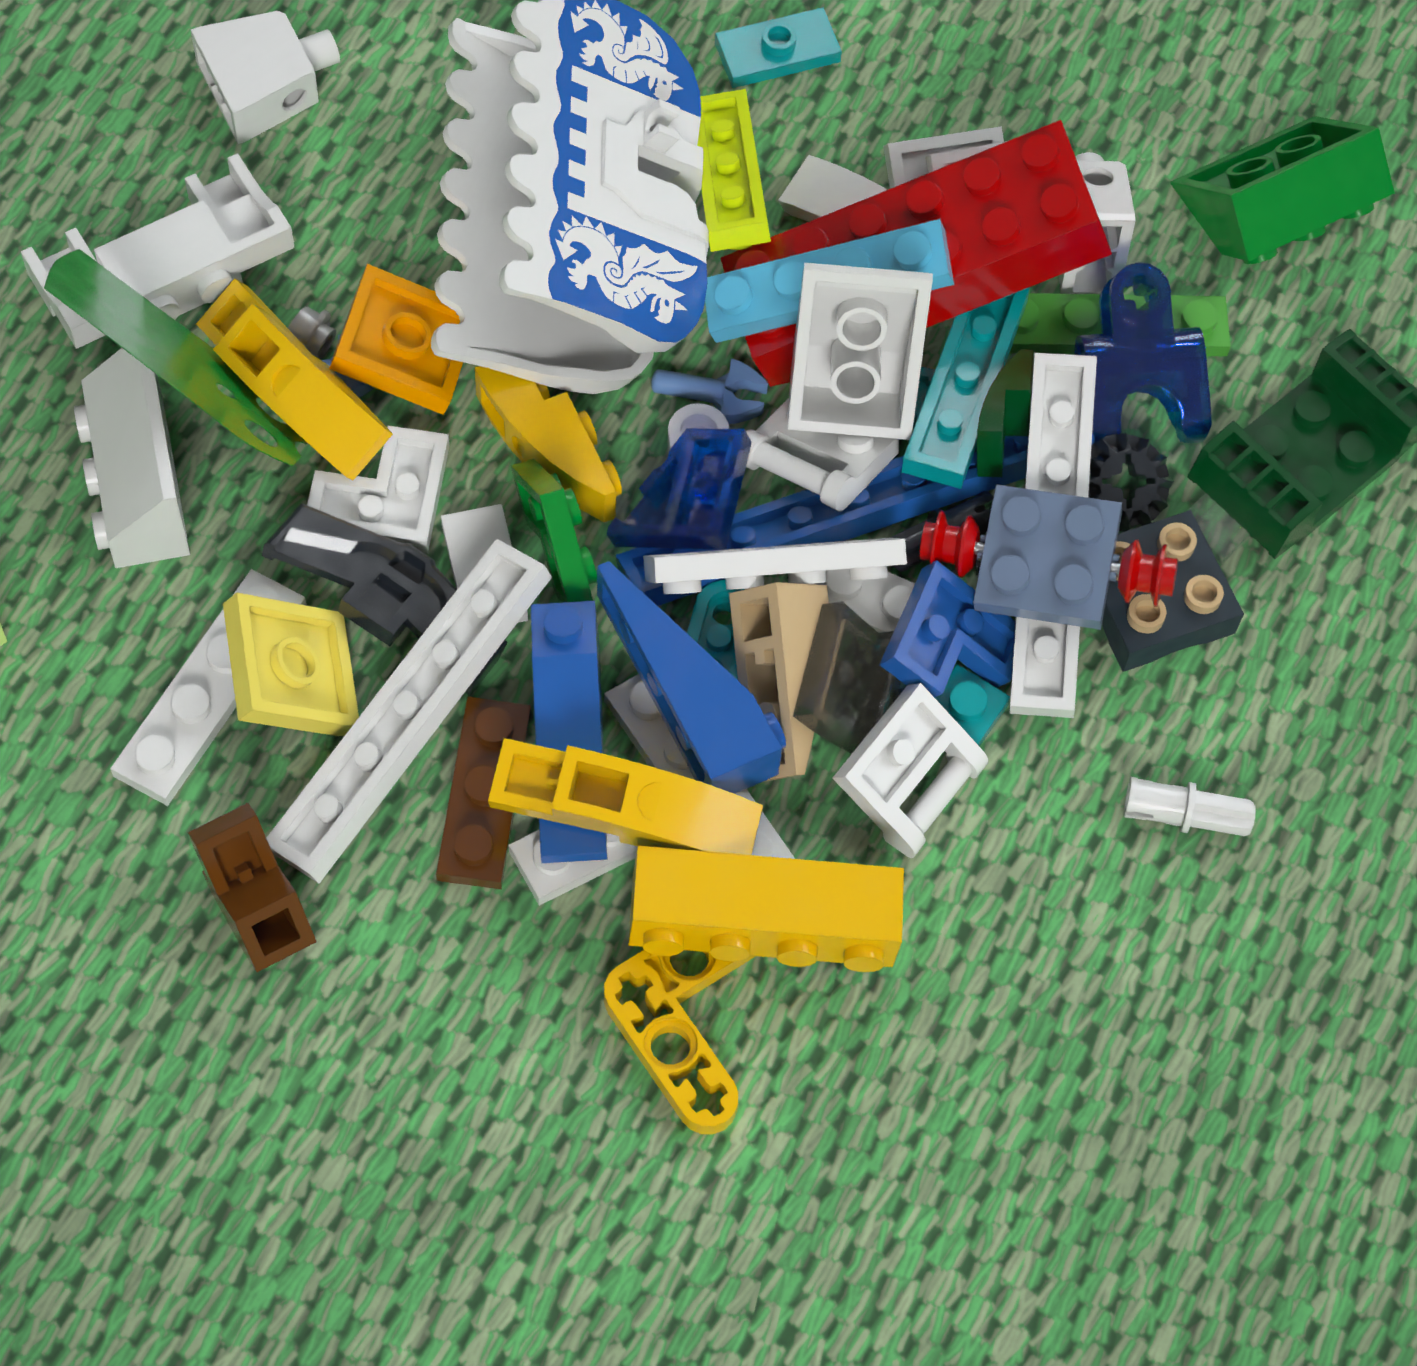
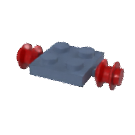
(1048, 557)

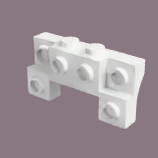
(185, 255)

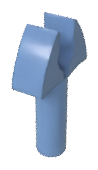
(716, 391)

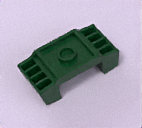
(1311, 446)

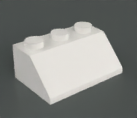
(130, 463)

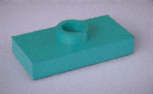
(778, 47)

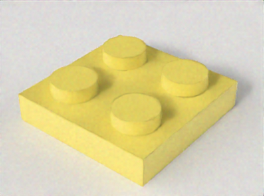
(290, 665)

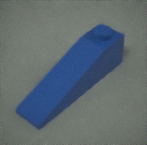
(702, 704)
(567, 708)

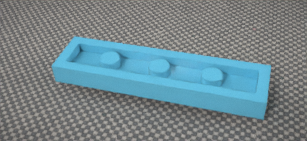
(769, 292)

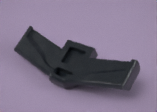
(387, 579)

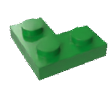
(552, 517)

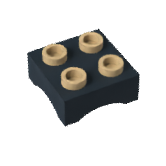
(1196, 614)

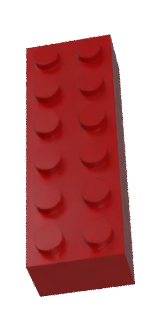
(1007, 220)

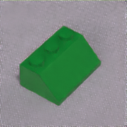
(1287, 187)

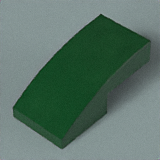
(1004, 413)

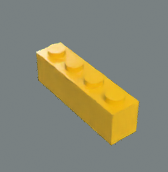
(766, 908)

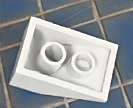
(858, 350)

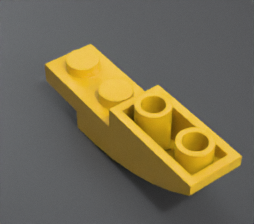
(293, 380)
(552, 435)
(622, 799)

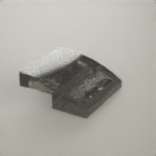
(842, 682)

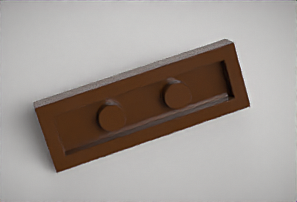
(474, 833)

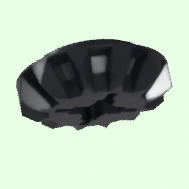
(1143, 462)

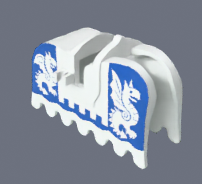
(572, 196)

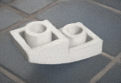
(824, 188)

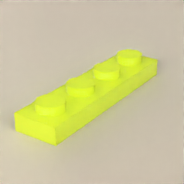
(731, 173)

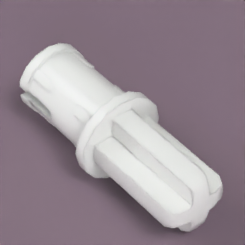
(1188, 807)

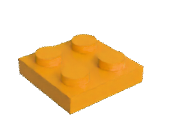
(390, 340)

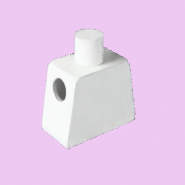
(261, 69)
(1114, 205)

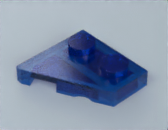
(690, 496)

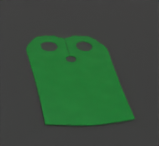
(166, 350)

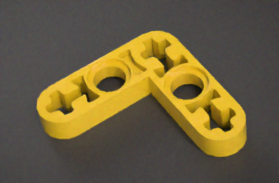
(667, 991)

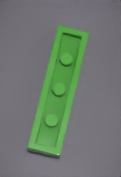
(1056, 320)

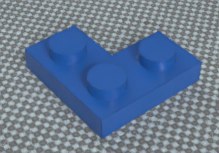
(944, 628)

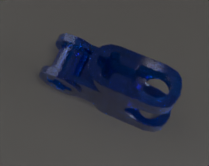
(1147, 356)

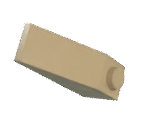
(772, 647)

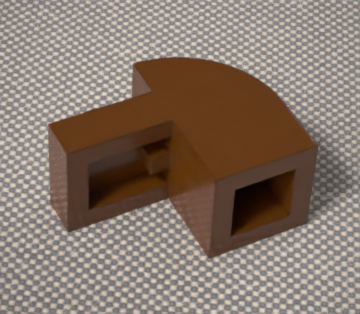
(251, 888)

